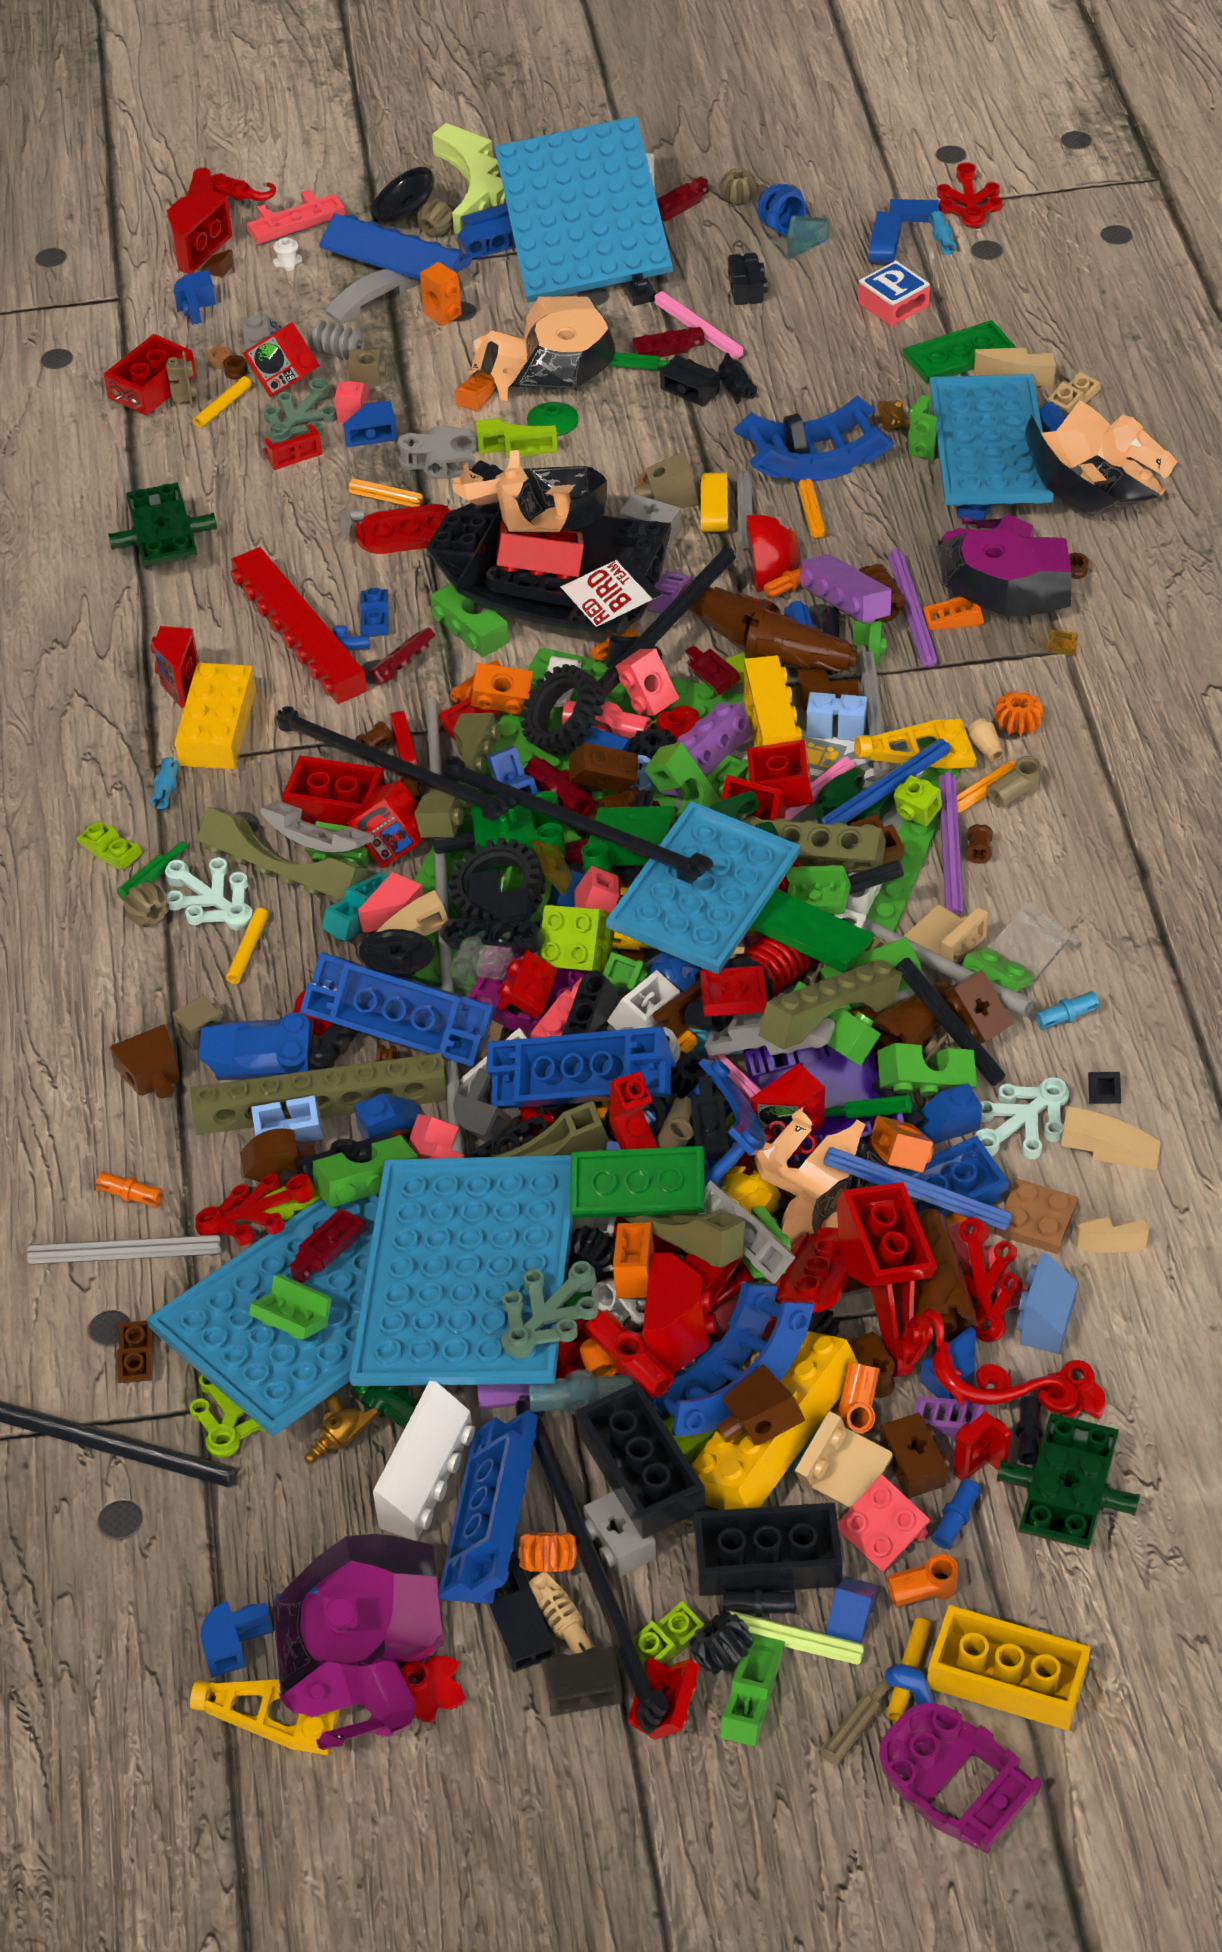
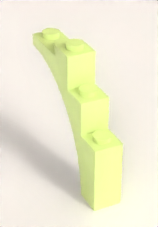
(475, 160)

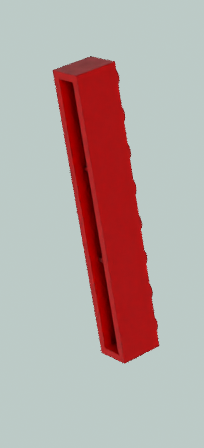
(298, 625)

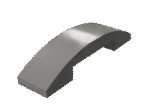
(348, 302)
(289, 823)
(760, 1245)

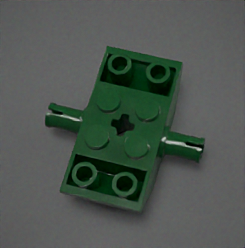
(161, 526)
(1069, 1482)

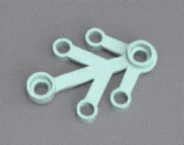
(234, 914)
(1025, 1114)

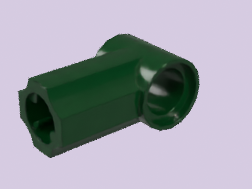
(391, 1403)

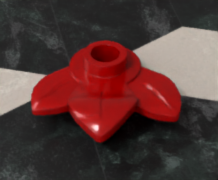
(678, 720)
(1090, 1395)
(437, 1687)

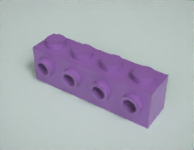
(846, 588)
(715, 737)

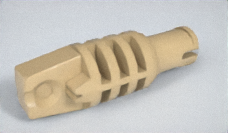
(560, 1612)

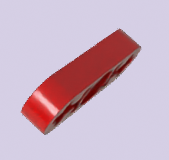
(402, 737)

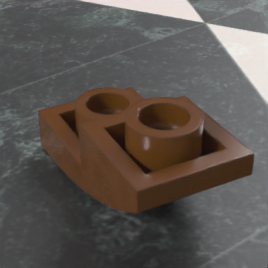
(135, 1352)

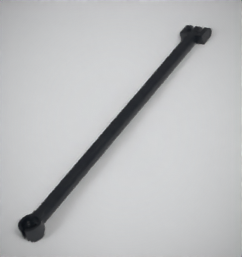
(490, 806)
(687, 868)
(652, 1702)

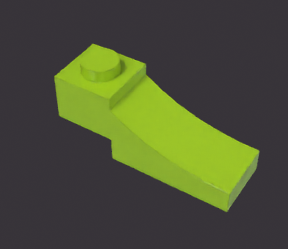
(500, 436)

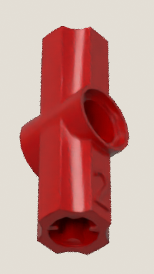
(640, 1366)

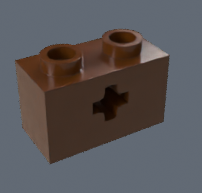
(603, 767)
(977, 993)
(915, 1455)

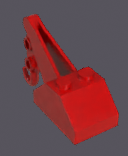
(202, 218)
(888, 1252)
(679, 1305)

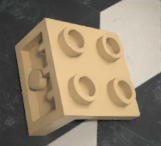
(948, 933)
(841, 1462)

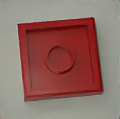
(734, 991)

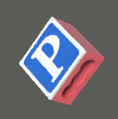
(893, 293)

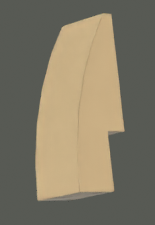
(1016, 361)
(420, 916)
(1109, 1139)

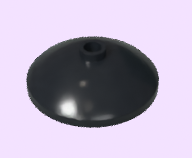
(404, 195)

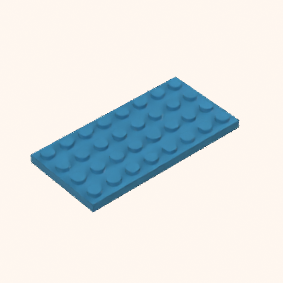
(984, 439)

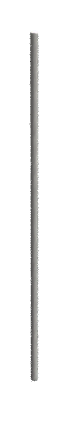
(445, 951)

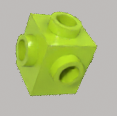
(917, 800)

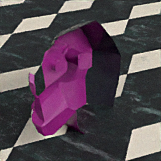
(1006, 567)
(344, 1642)

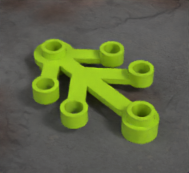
(227, 1429)

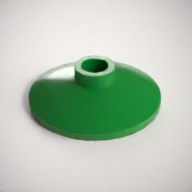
(554, 413)

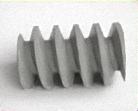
(335, 339)

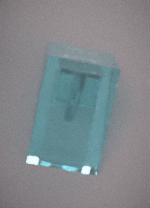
(806, 234)

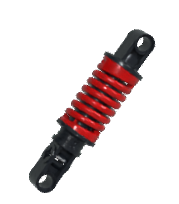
(780, 966)

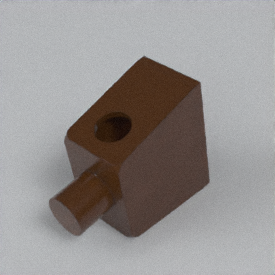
(147, 1062)
(759, 1409)

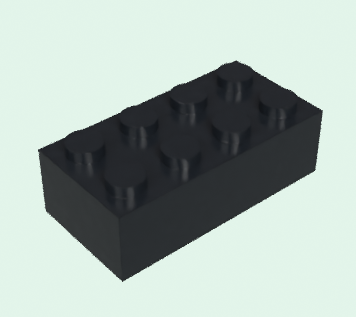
(640, 1460)
(767, 1548)

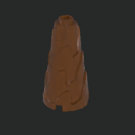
(729, 613)
(797, 643)
(906, 1023)
(947, 1287)

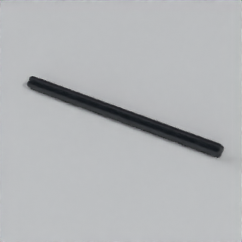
(671, 614)
(117, 1444)

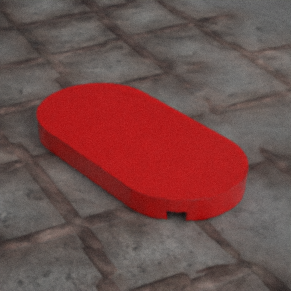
(400, 528)
(816, 1272)

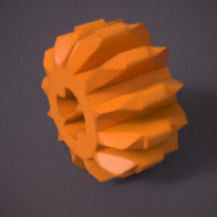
(1018, 712)
(547, 1551)

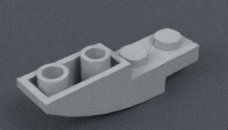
(744, 1032)

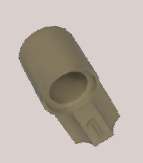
(1018, 781)
(678, 1125)

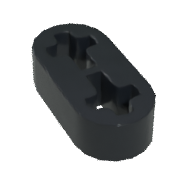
(795, 434)

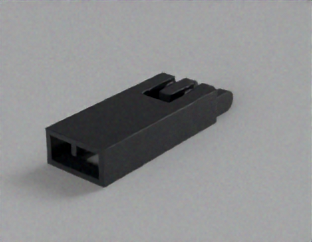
(520, 1622)

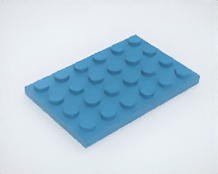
(714, 913)

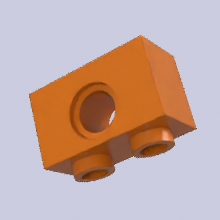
(440, 293)
(491, 678)
(900, 1144)

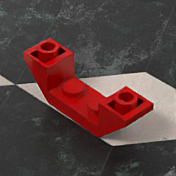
(626, 1116)

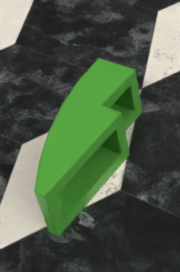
(752, 1691)

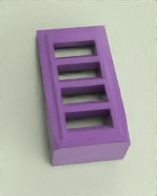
(670, 587)
(949, 1407)

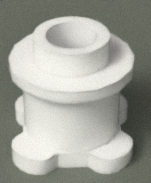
(286, 254)

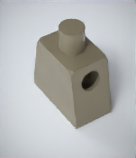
(670, 482)

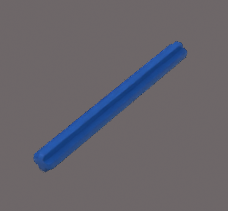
(887, 783)
(917, 1188)

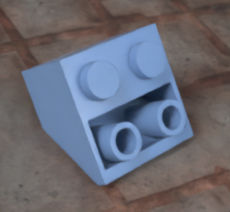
(1046, 1305)

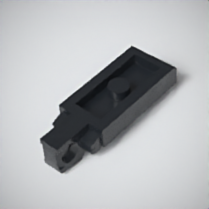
(333, 1044)
(709, 1120)

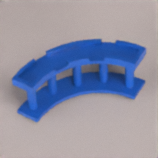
(777, 461)
(746, 1129)
(690, 1395)

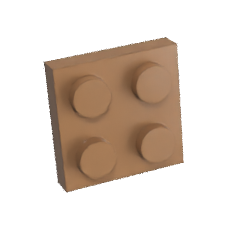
(1038, 1215)

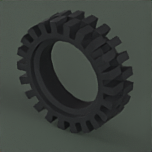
(580, 720)
(486, 858)

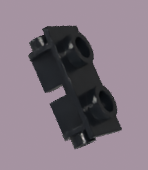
(736, 379)

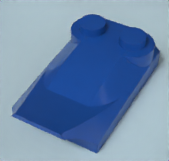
(257, 1047)
(965, 1170)

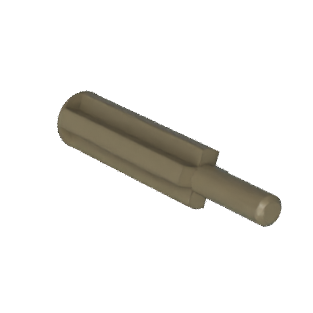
(854, 1724)

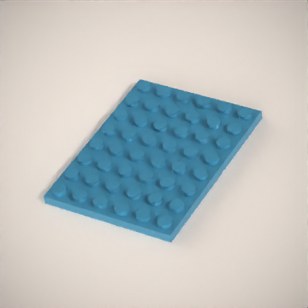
(583, 209)
(444, 1256)
(259, 1364)

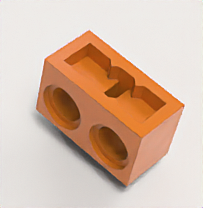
(632, 1259)

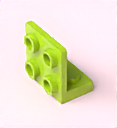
(576, 938)

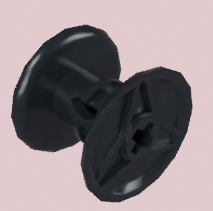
(397, 952)

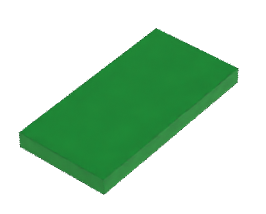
(954, 351)
(812, 931)
(637, 1182)

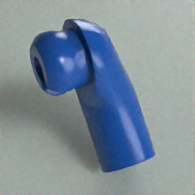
(350, 642)
(910, 1679)

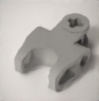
(438, 451)

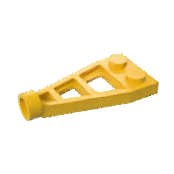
(951, 730)
(297, 1737)

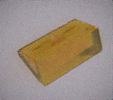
(553, 864)

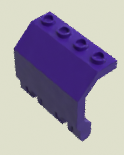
(838, 1074)

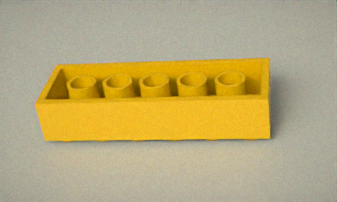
(744, 1473)

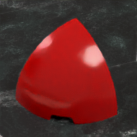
(772, 549)

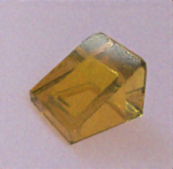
(1063, 642)

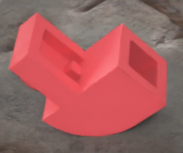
(433, 1138)

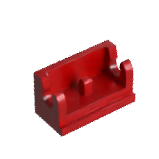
(293, 449)

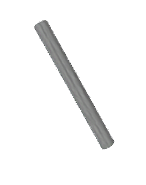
(874, 710)
(123, 1249)

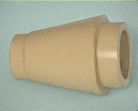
(985, 738)

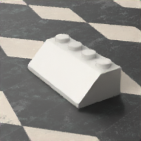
(422, 1463)

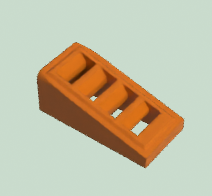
(475, 391)
(969, 614)

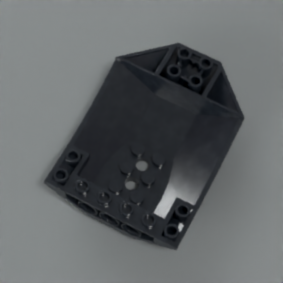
(468, 547)

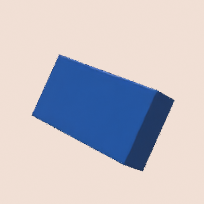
(914, 209)

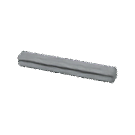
(744, 497)

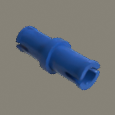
(956, 1514)

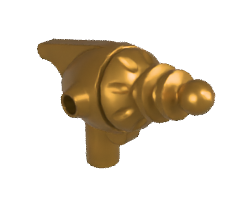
(892, 415)
(339, 1427)

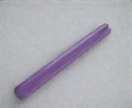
(912, 609)
(950, 844)

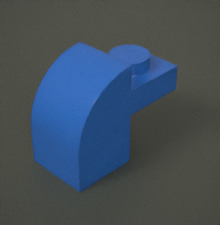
(193, 293)
(507, 768)
(225, 1630)

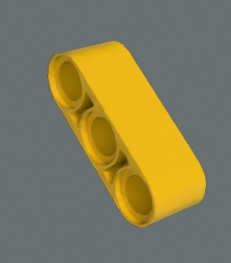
(714, 502)

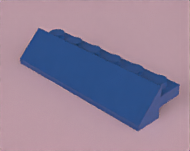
(388, 247)
(398, 1009)
(576, 1066)
(488, 1510)

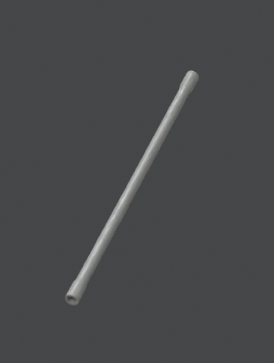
(1008, 997)

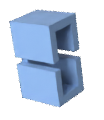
(822, 711)
(304, 1118)

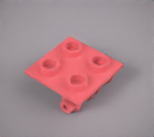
(883, 1523)

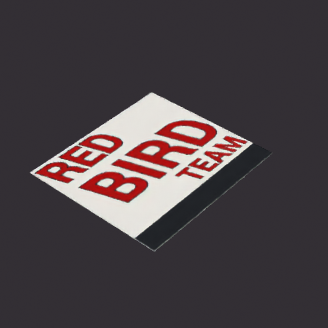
(611, 591)

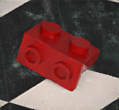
(527, 984)
(979, 1443)
(678, 1686)

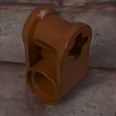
(871, 1353)

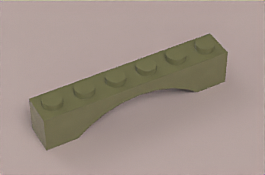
(439, 812)
(232, 834)
(794, 1015)
(572, 1132)
(710, 1236)

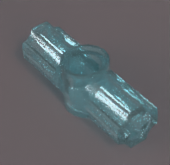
(574, 1391)

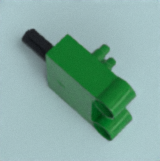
(641, 820)
(515, 824)

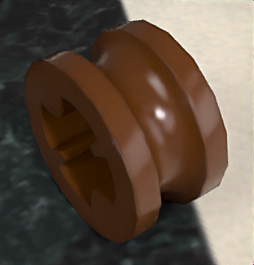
(235, 367)
(1079, 565)
(386, 1054)

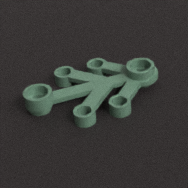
(281, 431)
(521, 1338)

